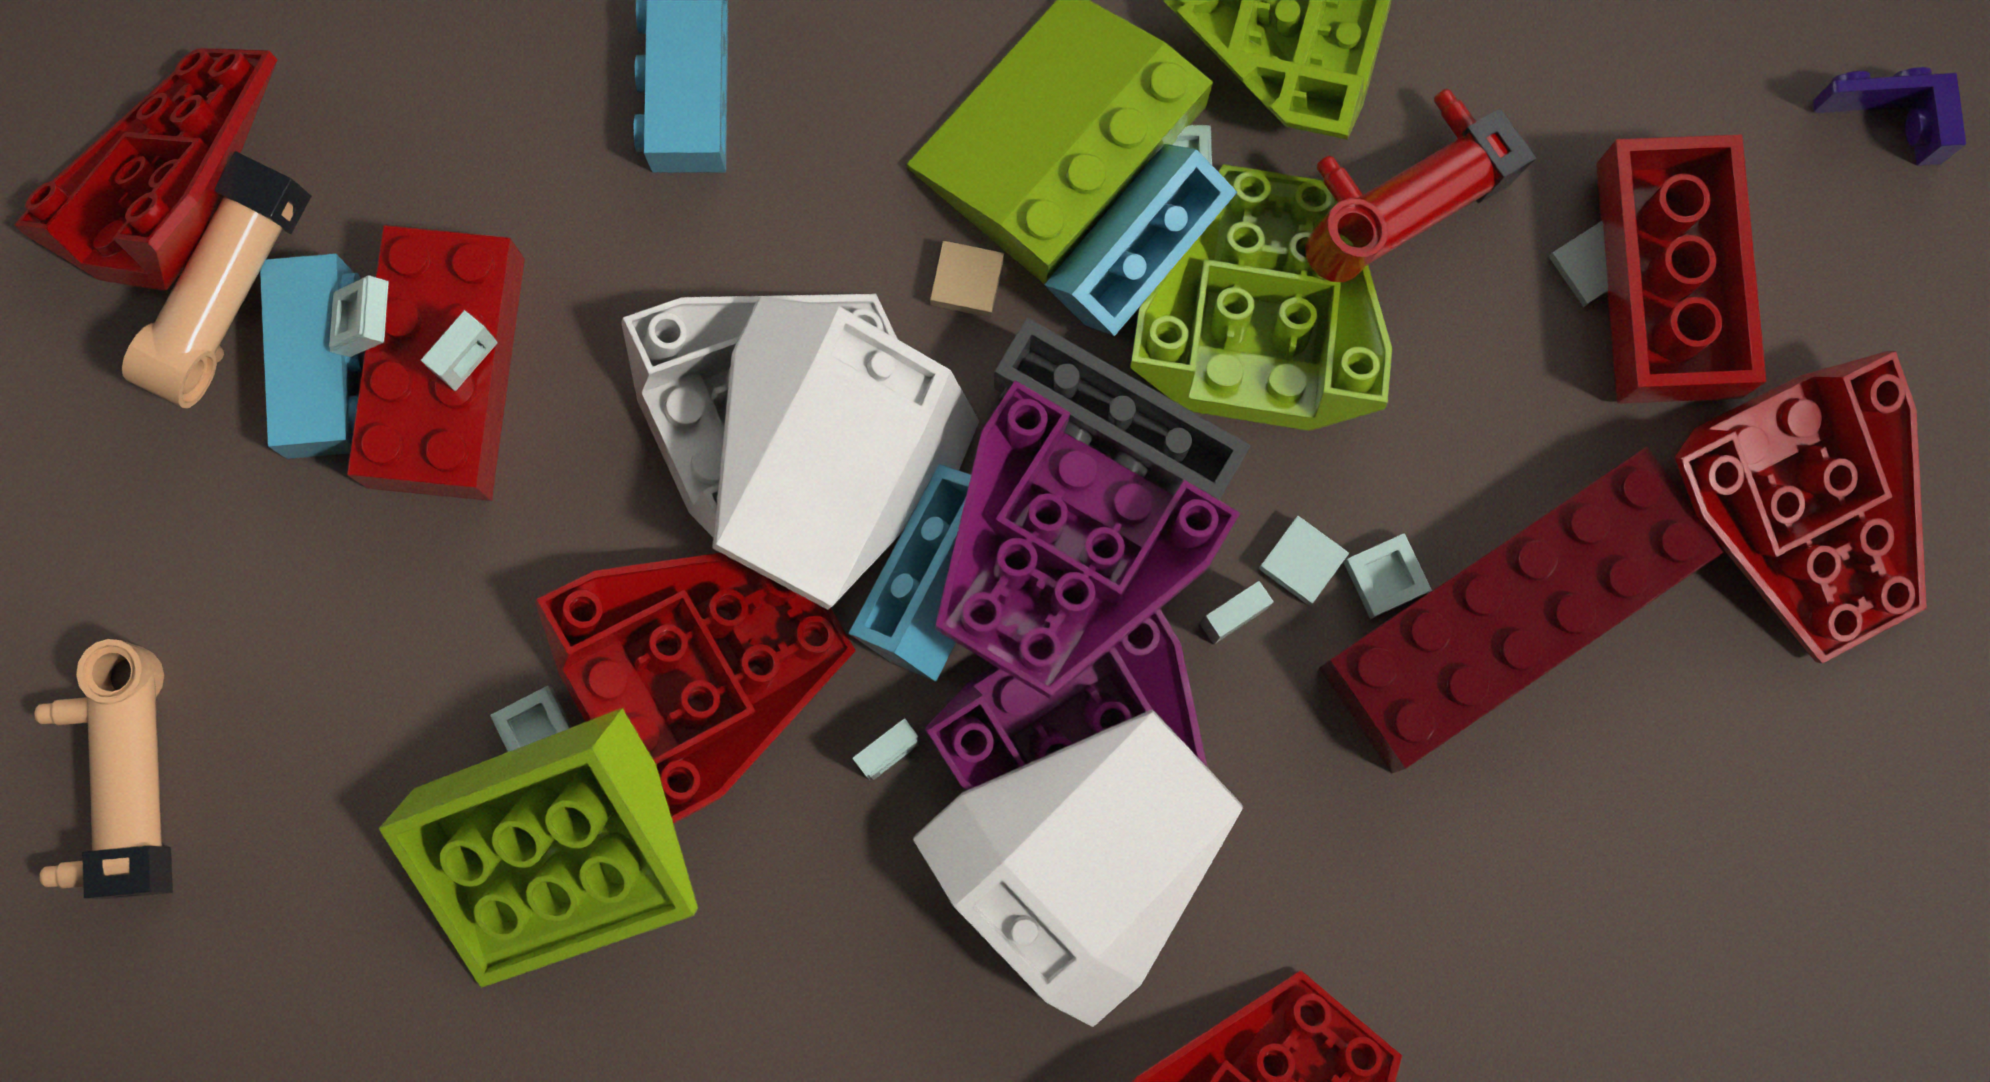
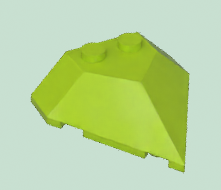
(1296, 56)

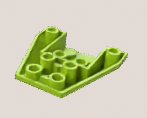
(1254, 328)

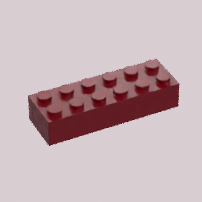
(1520, 611)

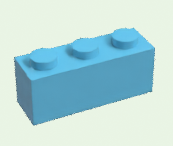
(683, 85)
(1140, 238)
(306, 386)
(907, 596)

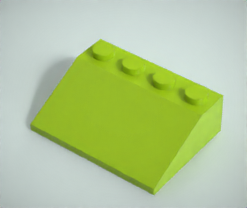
(1060, 131)
(545, 850)

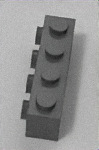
(1121, 413)

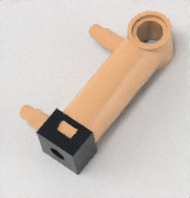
(182, 346)
(123, 776)

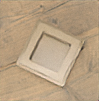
(967, 279)

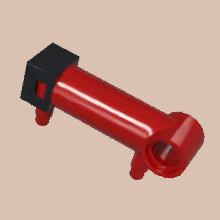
(1472, 168)

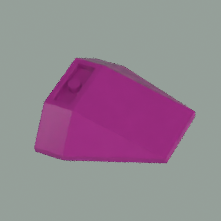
(1065, 547)
(1007, 724)

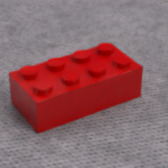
(1680, 269)
(409, 423)

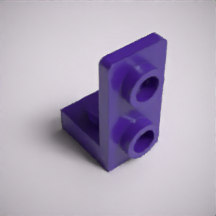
(1933, 100)

